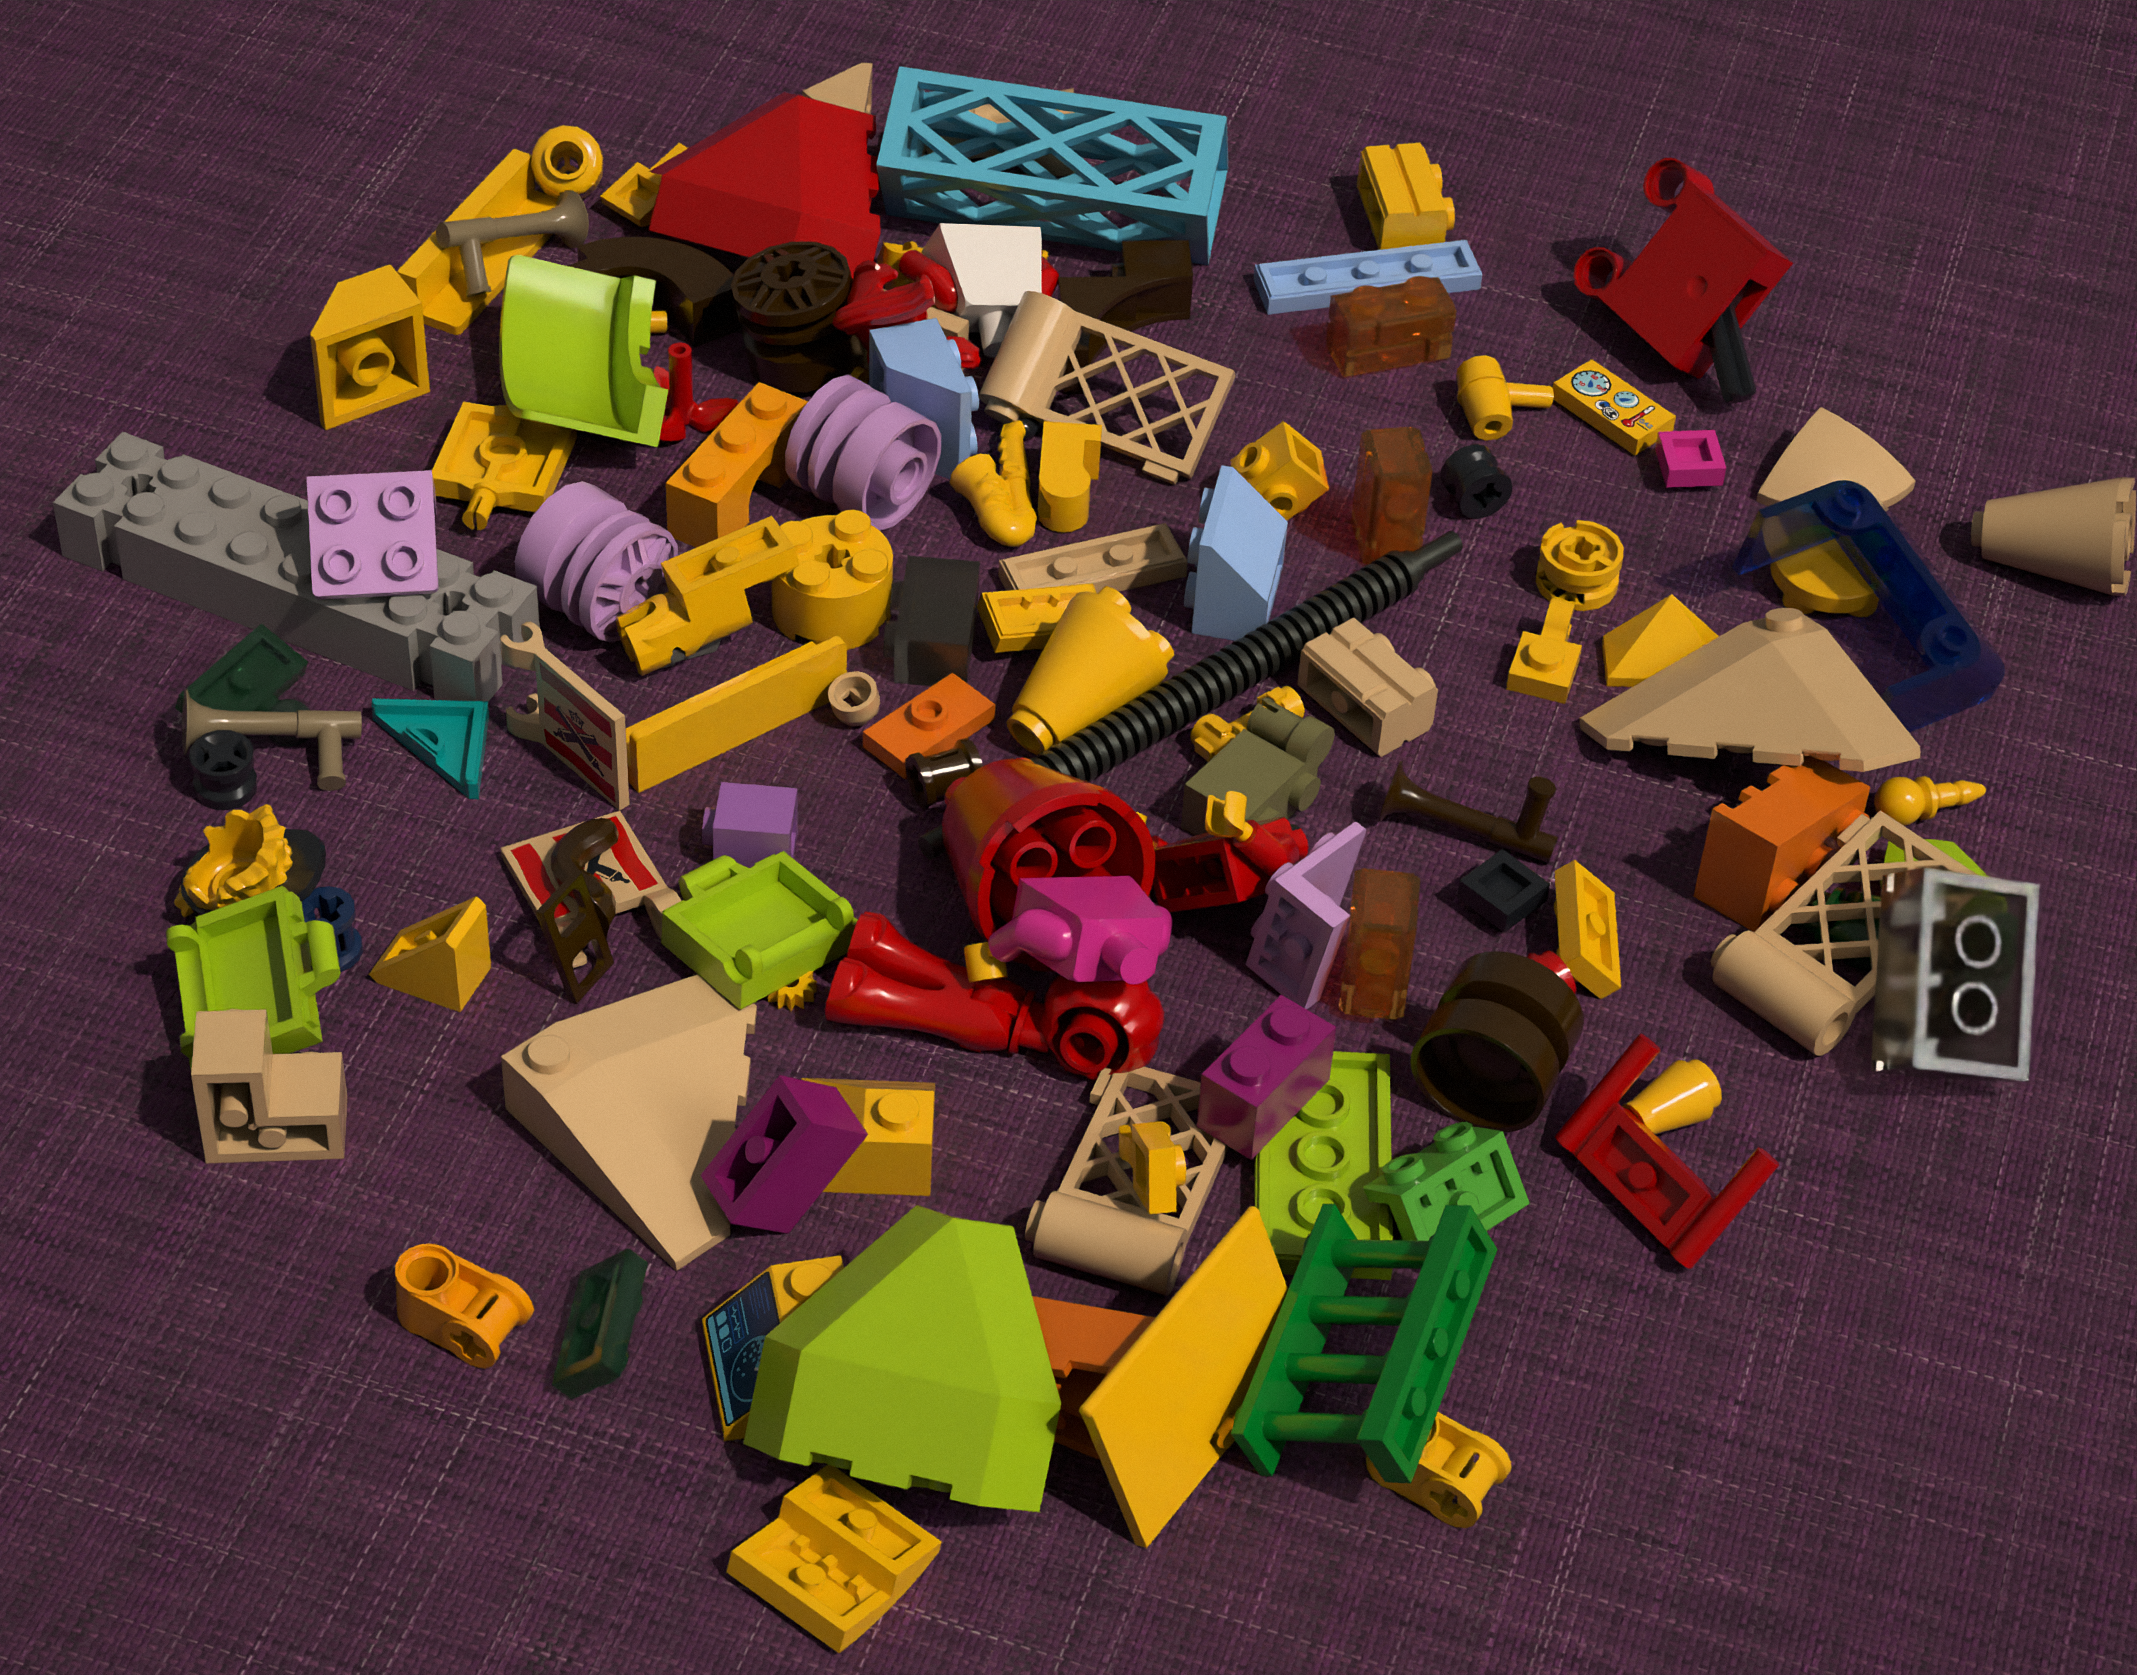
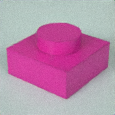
(1690, 458)

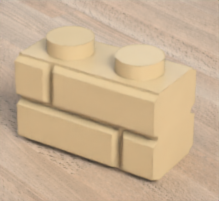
(1368, 686)

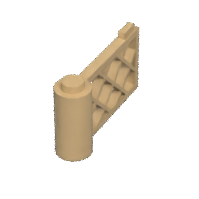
(1033, 368)
(1786, 979)
(1114, 1231)

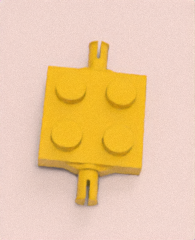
(500, 461)

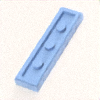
(1312, 281)

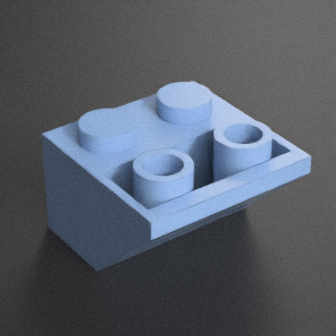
(924, 372)
(1235, 559)

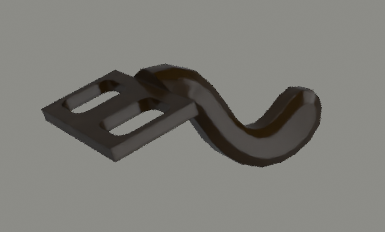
(594, 902)

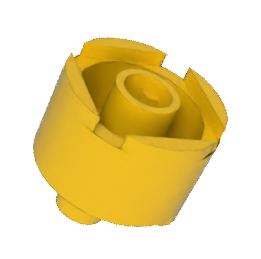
(840, 580)

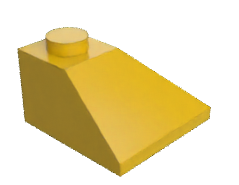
(899, 1138)

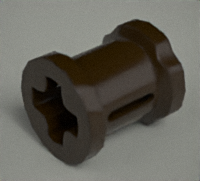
(934, 773)

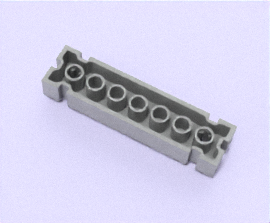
(248, 559)

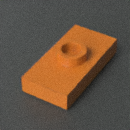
(929, 723)

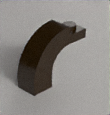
(688, 282)

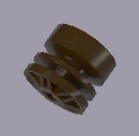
(787, 315)

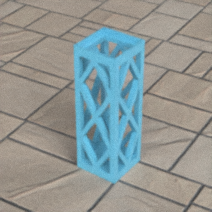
(930, 184)

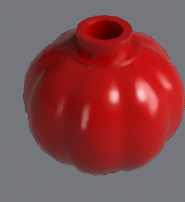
(1090, 1019)

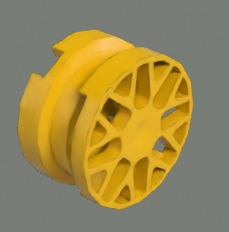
(1580, 561)

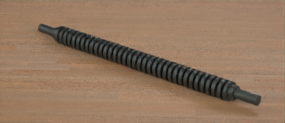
(1234, 668)

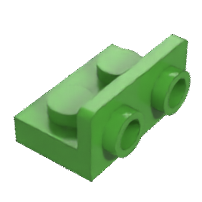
(1458, 1169)

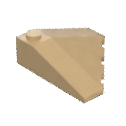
(1760, 690)
(641, 1105)

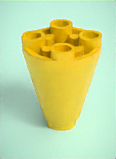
(1087, 670)

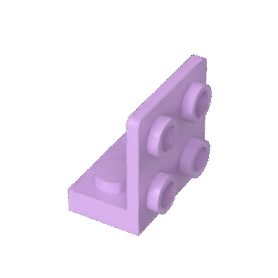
(372, 534)
(1303, 918)

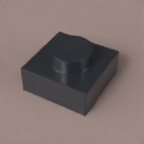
(1503, 890)

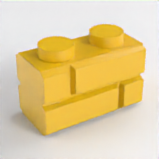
(1403, 196)

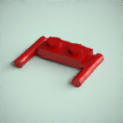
(1647, 1173)

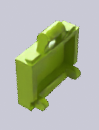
(756, 925)
(256, 960)

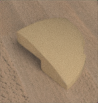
(1833, 451)

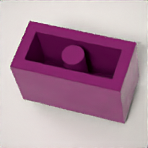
(1265, 1076)
(783, 1154)

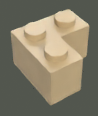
(260, 1101)

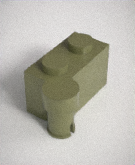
(1268, 763)

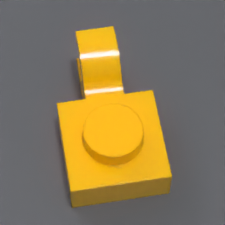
(1547, 662)
(1155, 1164)

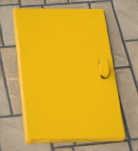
(1177, 1389)

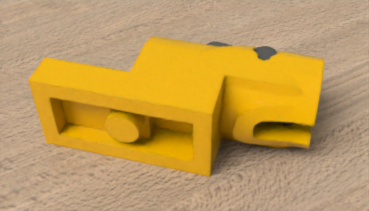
(704, 596)

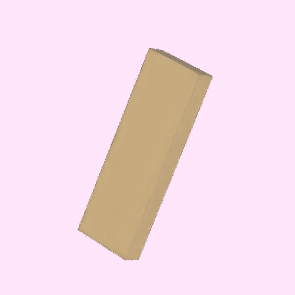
(1113, 561)

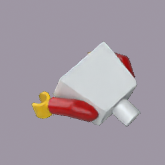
(979, 273)

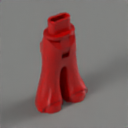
(906, 987)

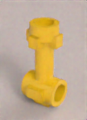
(1213, 733)

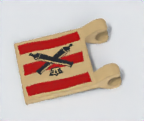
(569, 718)
(622, 868)

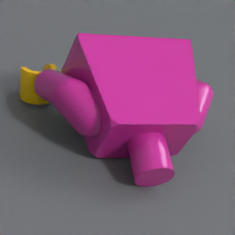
(1079, 929)

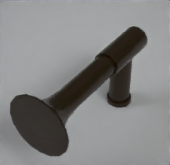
(1517, 836)

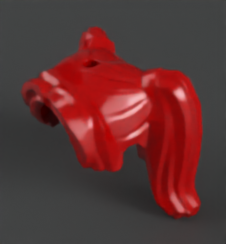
(873, 308)

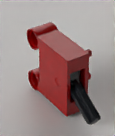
(1691, 280)

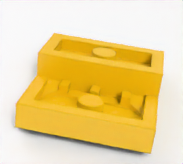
(834, 1557)

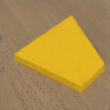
(1652, 642)

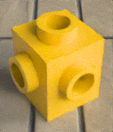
(1283, 469)

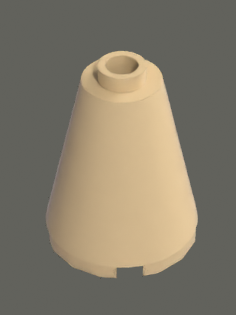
(2064, 533)

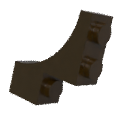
(1143, 290)

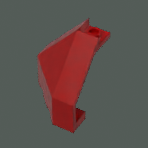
(776, 179)

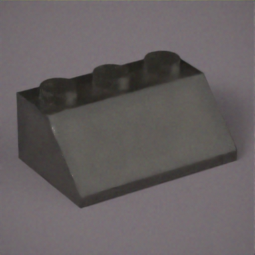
(1955, 976)

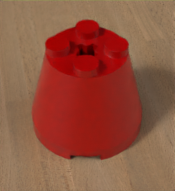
(1036, 823)

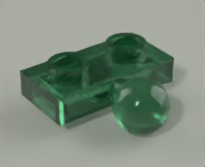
(252, 679)

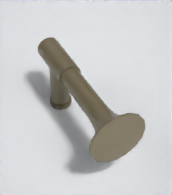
(566, 219)
(326, 726)

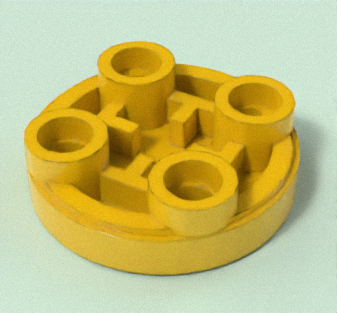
(1824, 582)

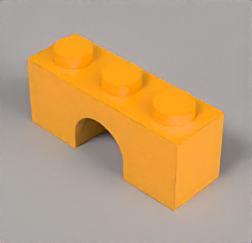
(715, 483)

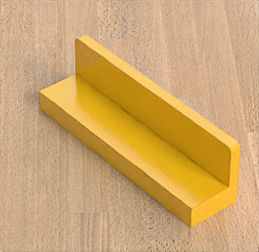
(438, 272)
(732, 712)

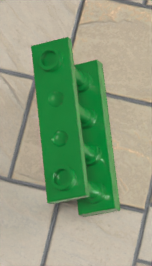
(1410, 1374)

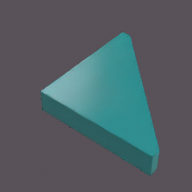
(442, 734)

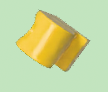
(1067, 464)

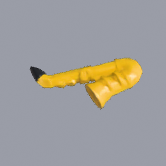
(1002, 499)

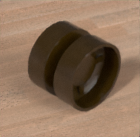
(1497, 1041)

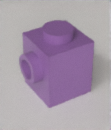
(751, 822)

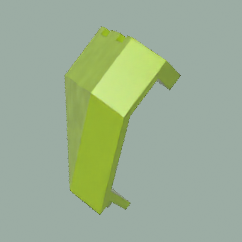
(917, 1368)

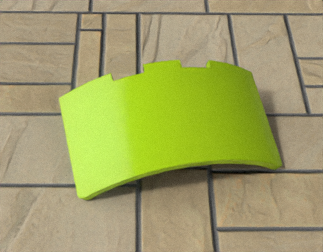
(576, 349)

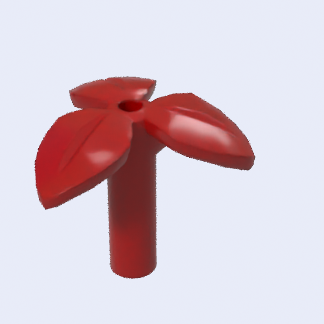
(680, 406)

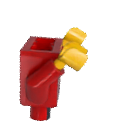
(1227, 861)

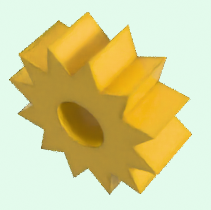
(801, 992)

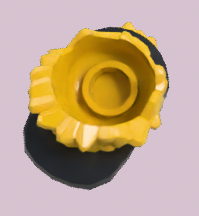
(249, 859)

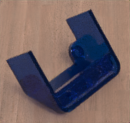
(1959, 656)

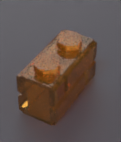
(1390, 326)
(1390, 492)
(1379, 943)

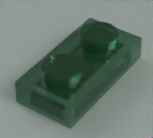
(600, 1324)

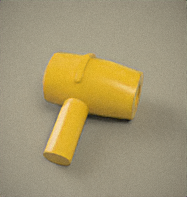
(1489, 397)

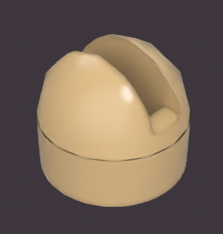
(861, 690)

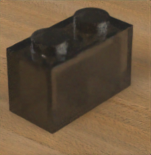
(934, 620)

